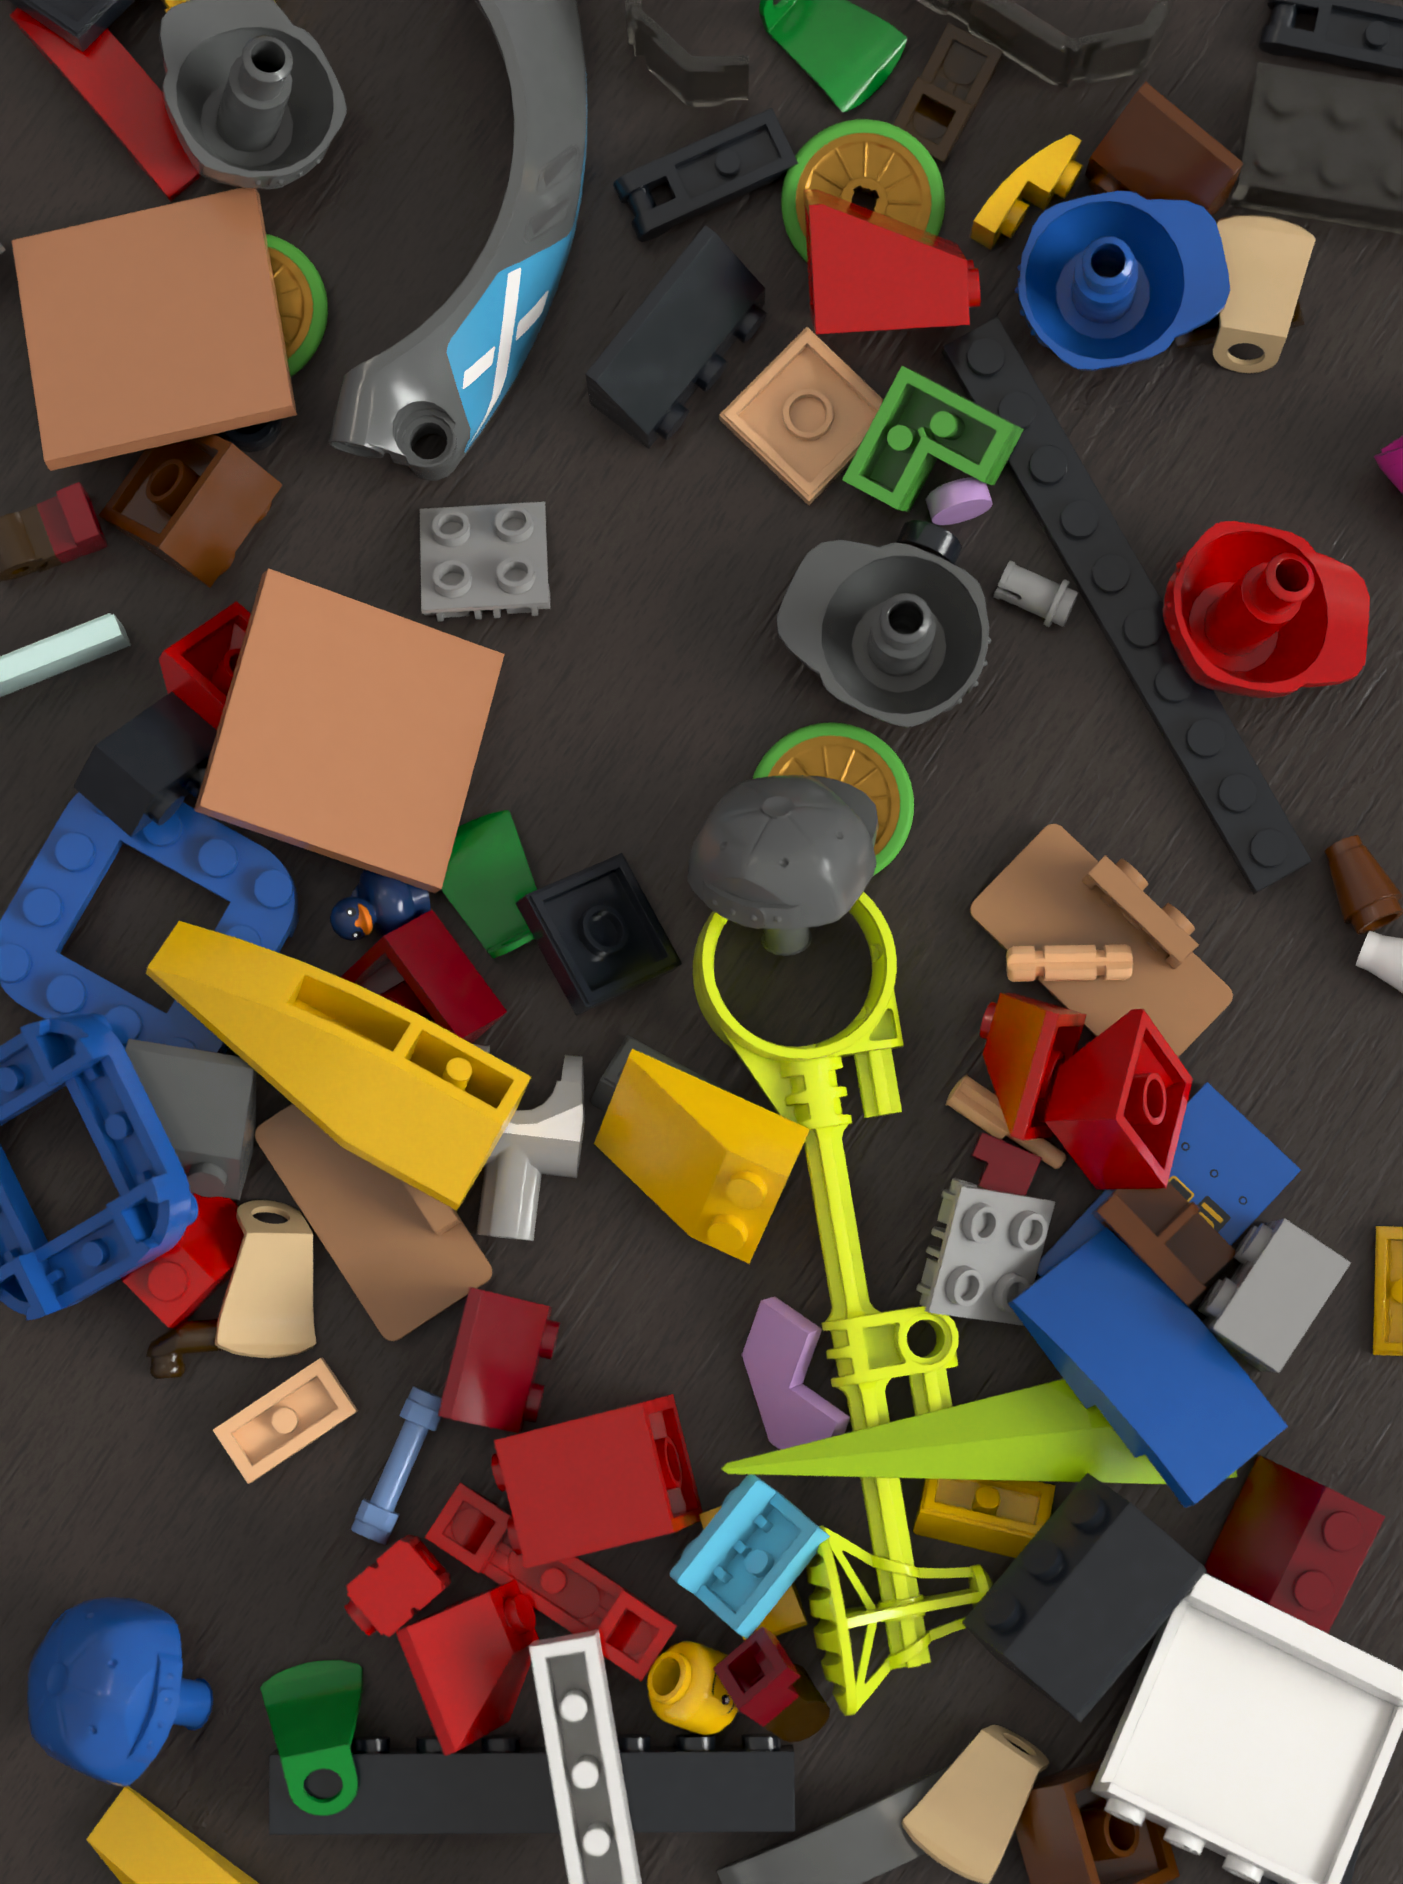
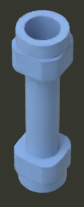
(377, 1517)

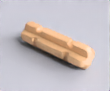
(1069, 962)

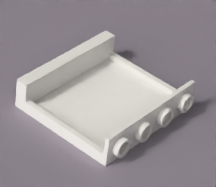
(1254, 1738)

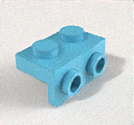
(748, 1554)

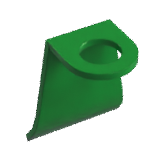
(836, 45)
(487, 879)
(313, 1726)

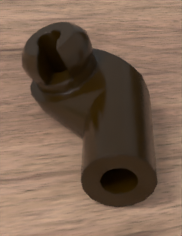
(185, 1338)

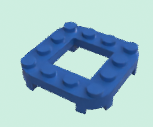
(66, 878)
(151, 1182)

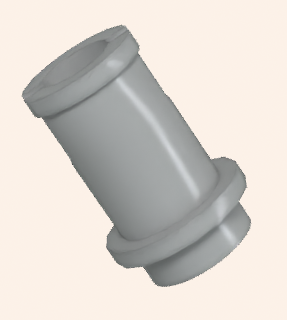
(1036, 594)

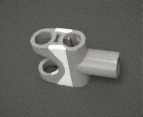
(532, 1145)

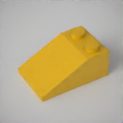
(700, 1152)

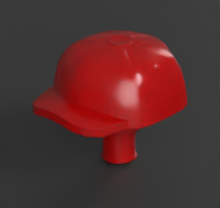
(1265, 613)

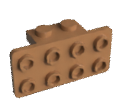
(1069, 898)
(389, 1240)

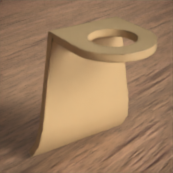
(1265, 276)
(270, 1287)
(977, 1804)

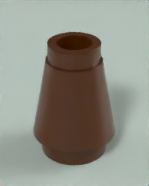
(1362, 886)

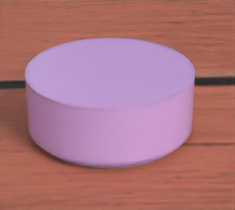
(958, 501)

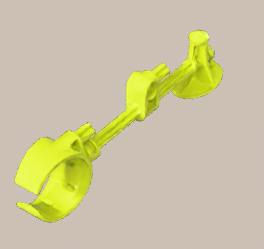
(866, 1342)

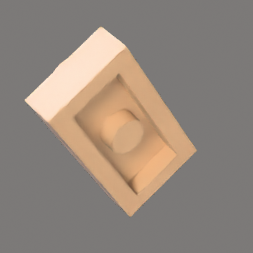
(285, 1420)

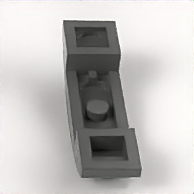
(842, 1850)

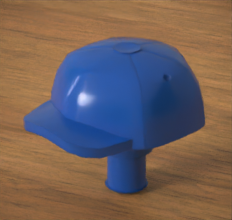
(1120, 277)
(112, 1688)

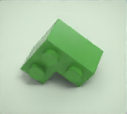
(924, 424)

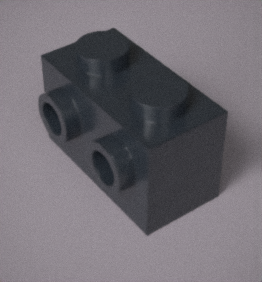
(148, 765)

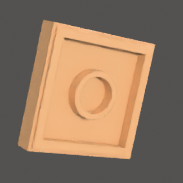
(804, 415)

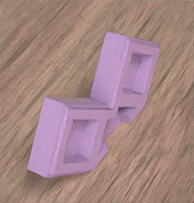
(776, 1364)

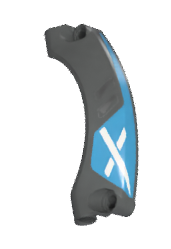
(472, 349)

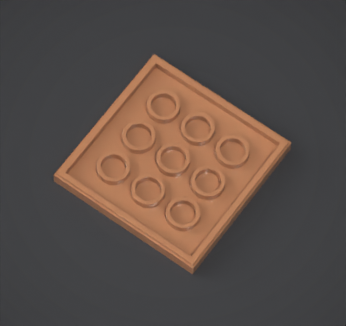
(153, 328)
(350, 731)

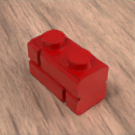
(396, 1587)

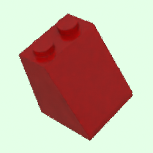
(881, 272)
(597, 1482)

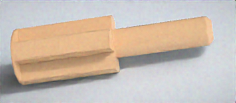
(984, 1110)

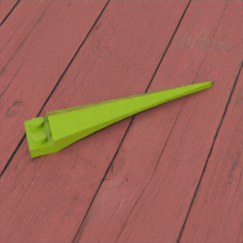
(1008, 1436)

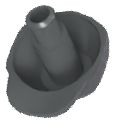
(247, 92)
(887, 628)
(785, 856)

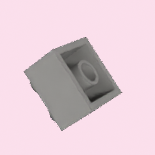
(1272, 1293)

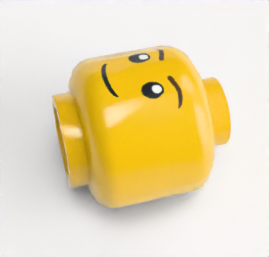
(688, 1691)

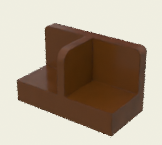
(1167, 1237)

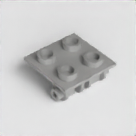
(484, 560)
(985, 1253)

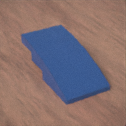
(1147, 1366)

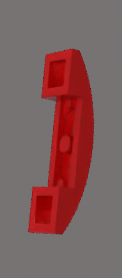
(121, 98)
(563, 1590)

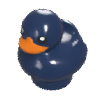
(377, 905)

